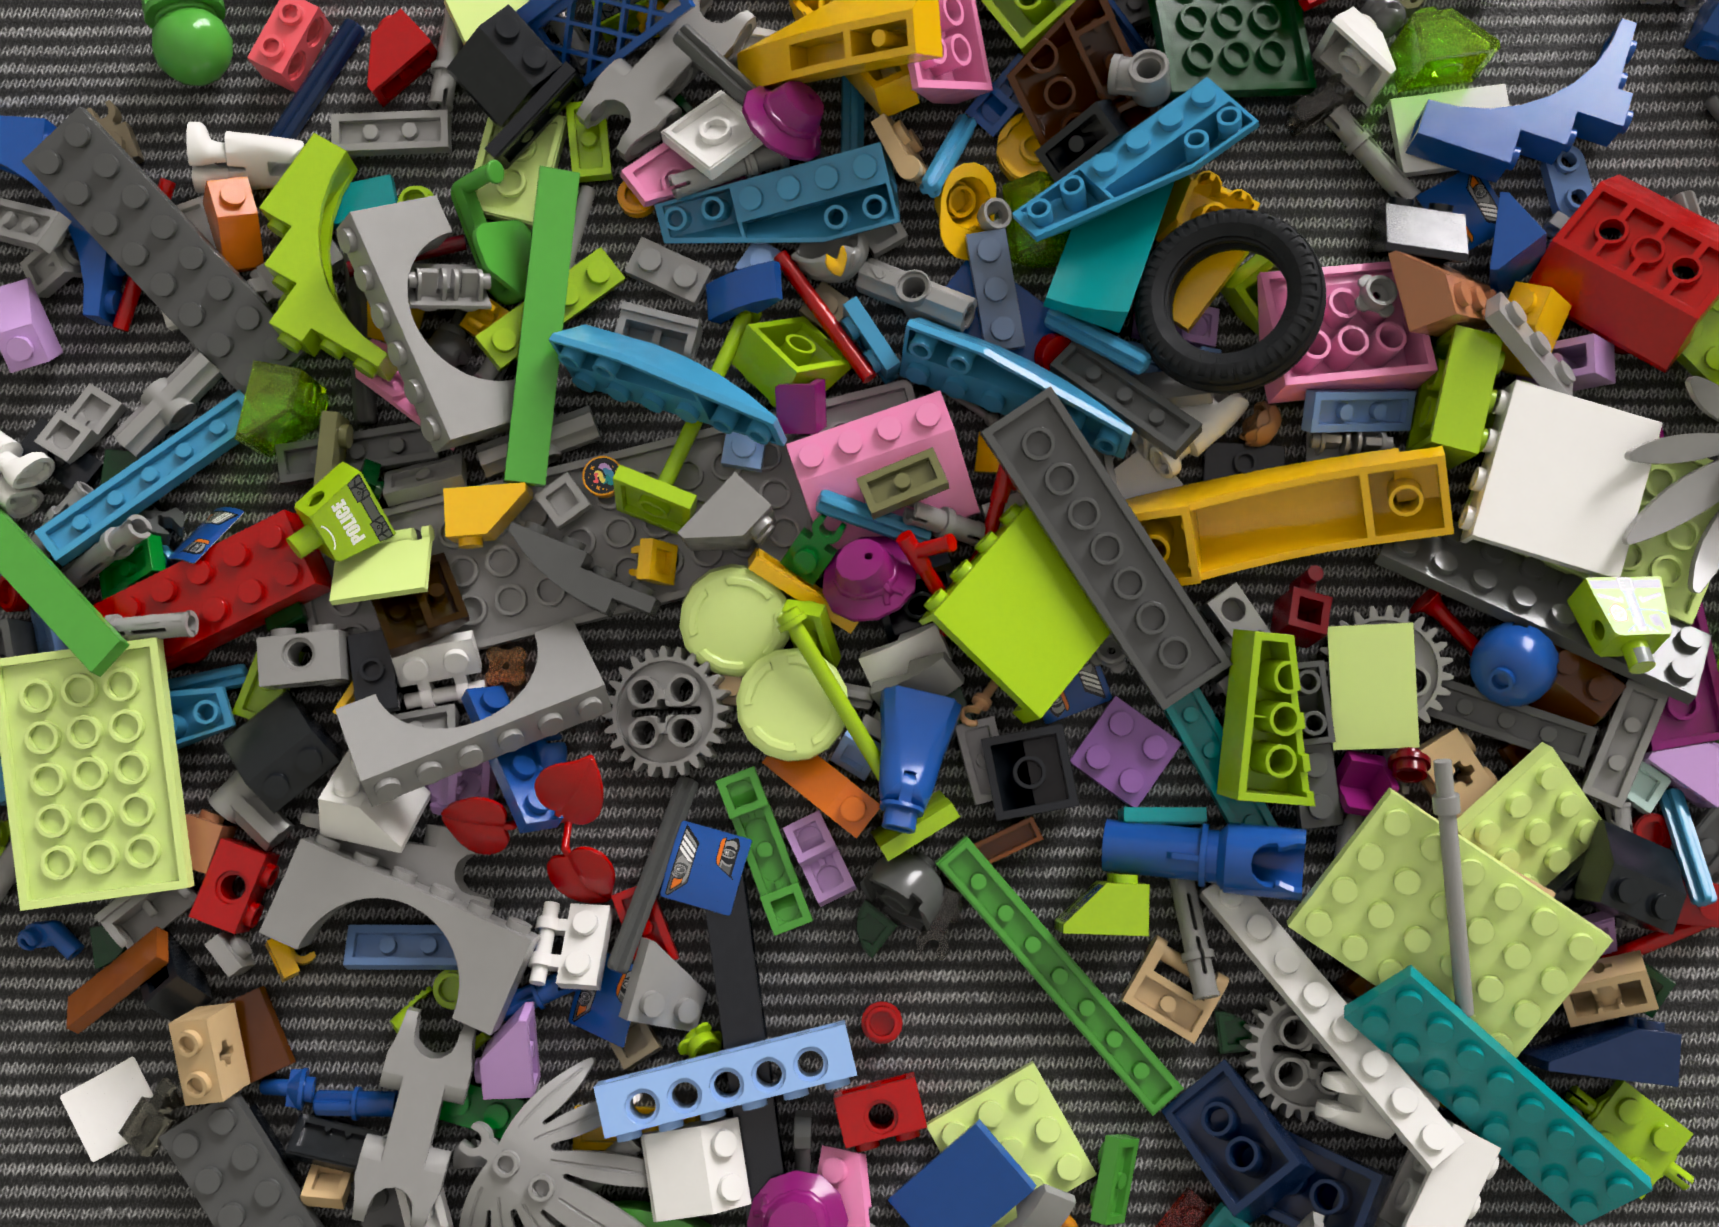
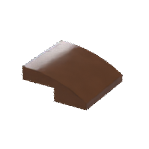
(261, 1035)

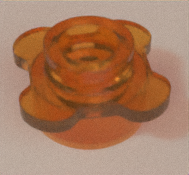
(513, 675)

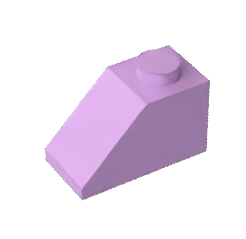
(25, 328)
(1589, 358)
(1691, 770)
(511, 1058)

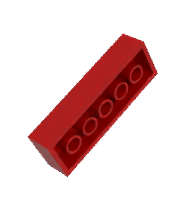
(228, 587)

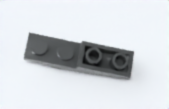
(569, 567)
(1318, 740)

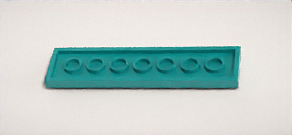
(1496, 1096)

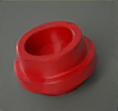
(881, 1022)

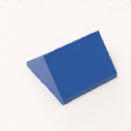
(1516, 244)

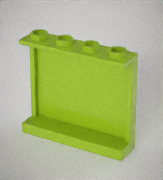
(1019, 614)

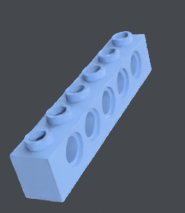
(616, 1094)

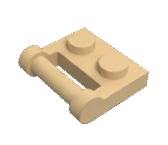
(902, 148)
(1166, 1000)

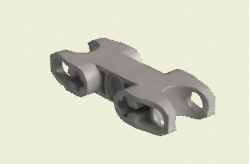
(648, 88)
(434, 861)
(406, 1155)

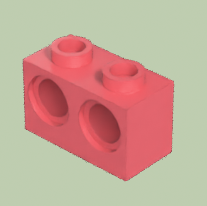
(290, 43)

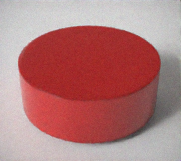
(1049, 348)
(10, 599)
(1652, 828)

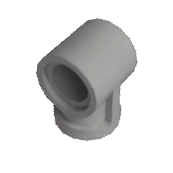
(1141, 76)

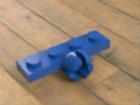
(518, 769)

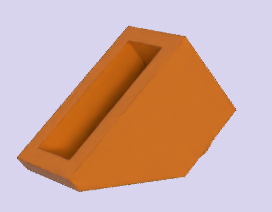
(234, 222)

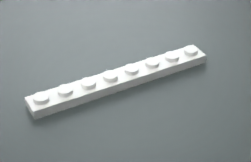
(1322, 1011)

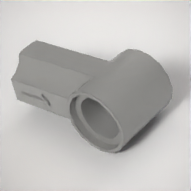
(242, 806)

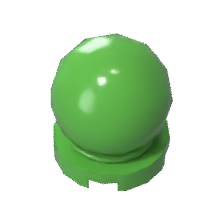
(189, 39)

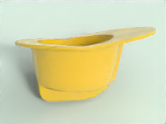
(959, 202)

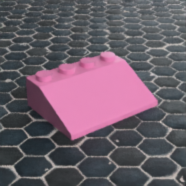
(964, 65)
(1352, 345)
(846, 452)

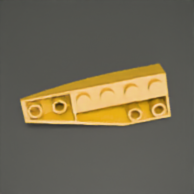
(844, 41)

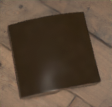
(423, 617)

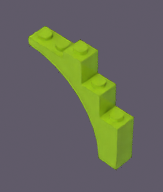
(303, 215)

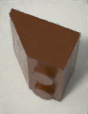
(1580, 690)

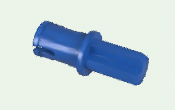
(538, 994)
(355, 1103)

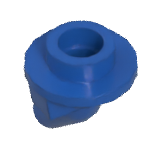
(297, 1089)

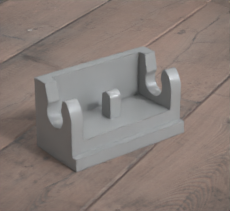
(660, 328)
(134, 916)

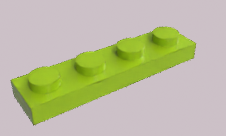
(587, 284)

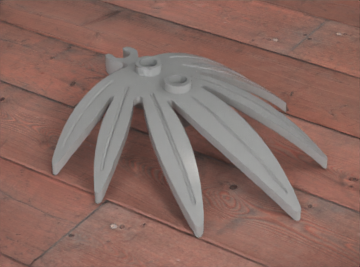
(1690, 493)
(532, 1176)

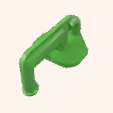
(496, 246)

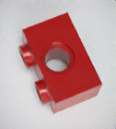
(216, 900)
(856, 1102)

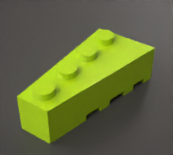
(1263, 723)

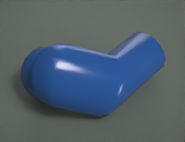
(49, 934)

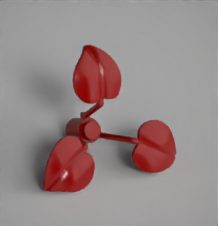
(570, 790)

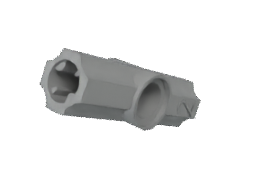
(935, 304)
(167, 404)
(568, 433)

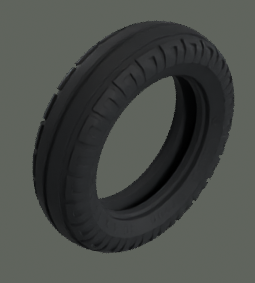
(1215, 234)

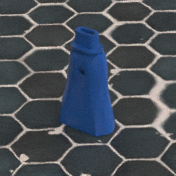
(913, 746)

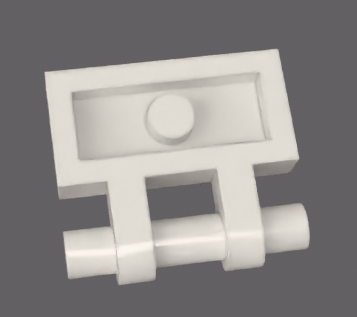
(449, 657)
(583, 948)

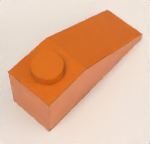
(828, 791)

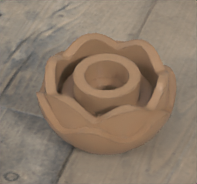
(1262, 425)

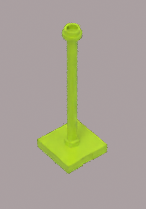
(657, 499)
(939, 809)

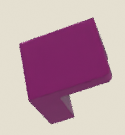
(801, 407)
(1363, 781)

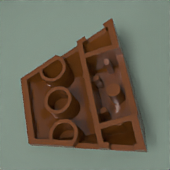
(1071, 70)

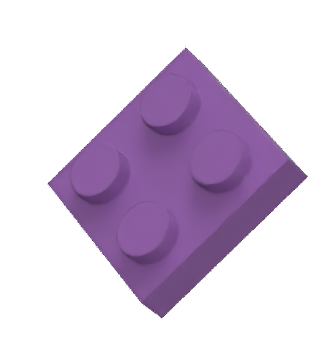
(1124, 752)

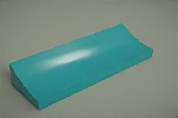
(1106, 262)

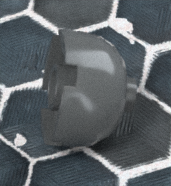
(907, 887)

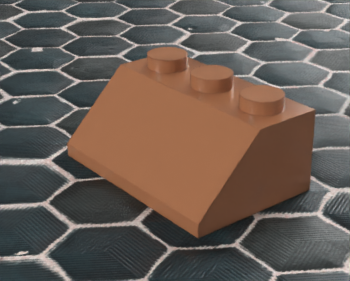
(1438, 295)

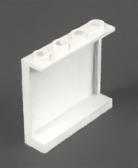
(1558, 479)

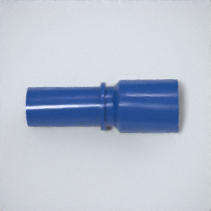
(1236, 858)

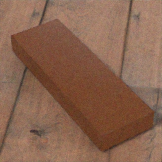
(117, 980)

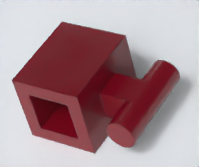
(1303, 610)

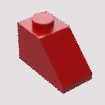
(397, 56)

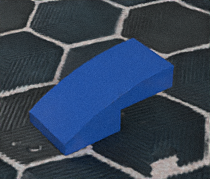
(997, 106)
(744, 289)

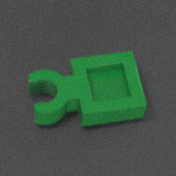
(812, 551)

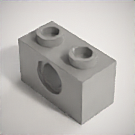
(280, 662)

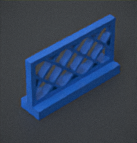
(541, 12)

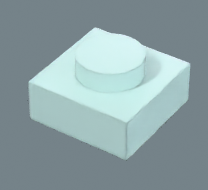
(1647, 788)

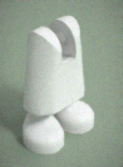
(246, 154)
(1215, 420)
(20, 476)
(1354, 1109)

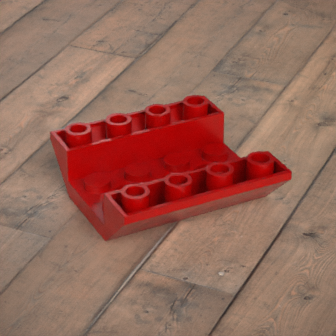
(1628, 284)

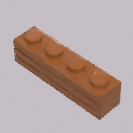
(1009, 840)

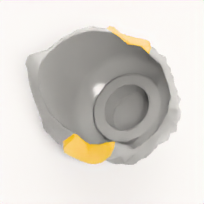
(832, 260)

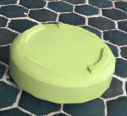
(732, 619)
(786, 707)

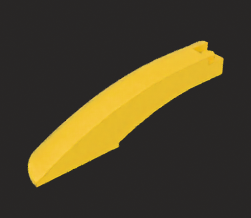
(1297, 511)

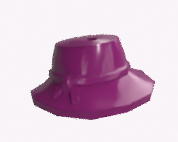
(786, 119)
(871, 587)
(798, 1201)

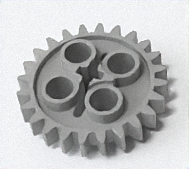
(1427, 658)
(667, 748)
(1302, 1087)

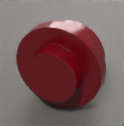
(1409, 765)

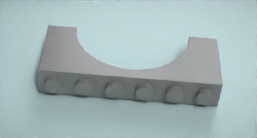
(382, 249)
(404, 757)
(487, 948)

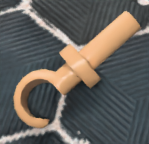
(980, 702)

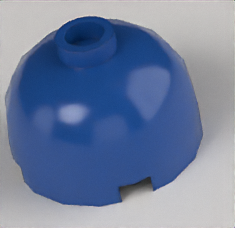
(1514, 664)

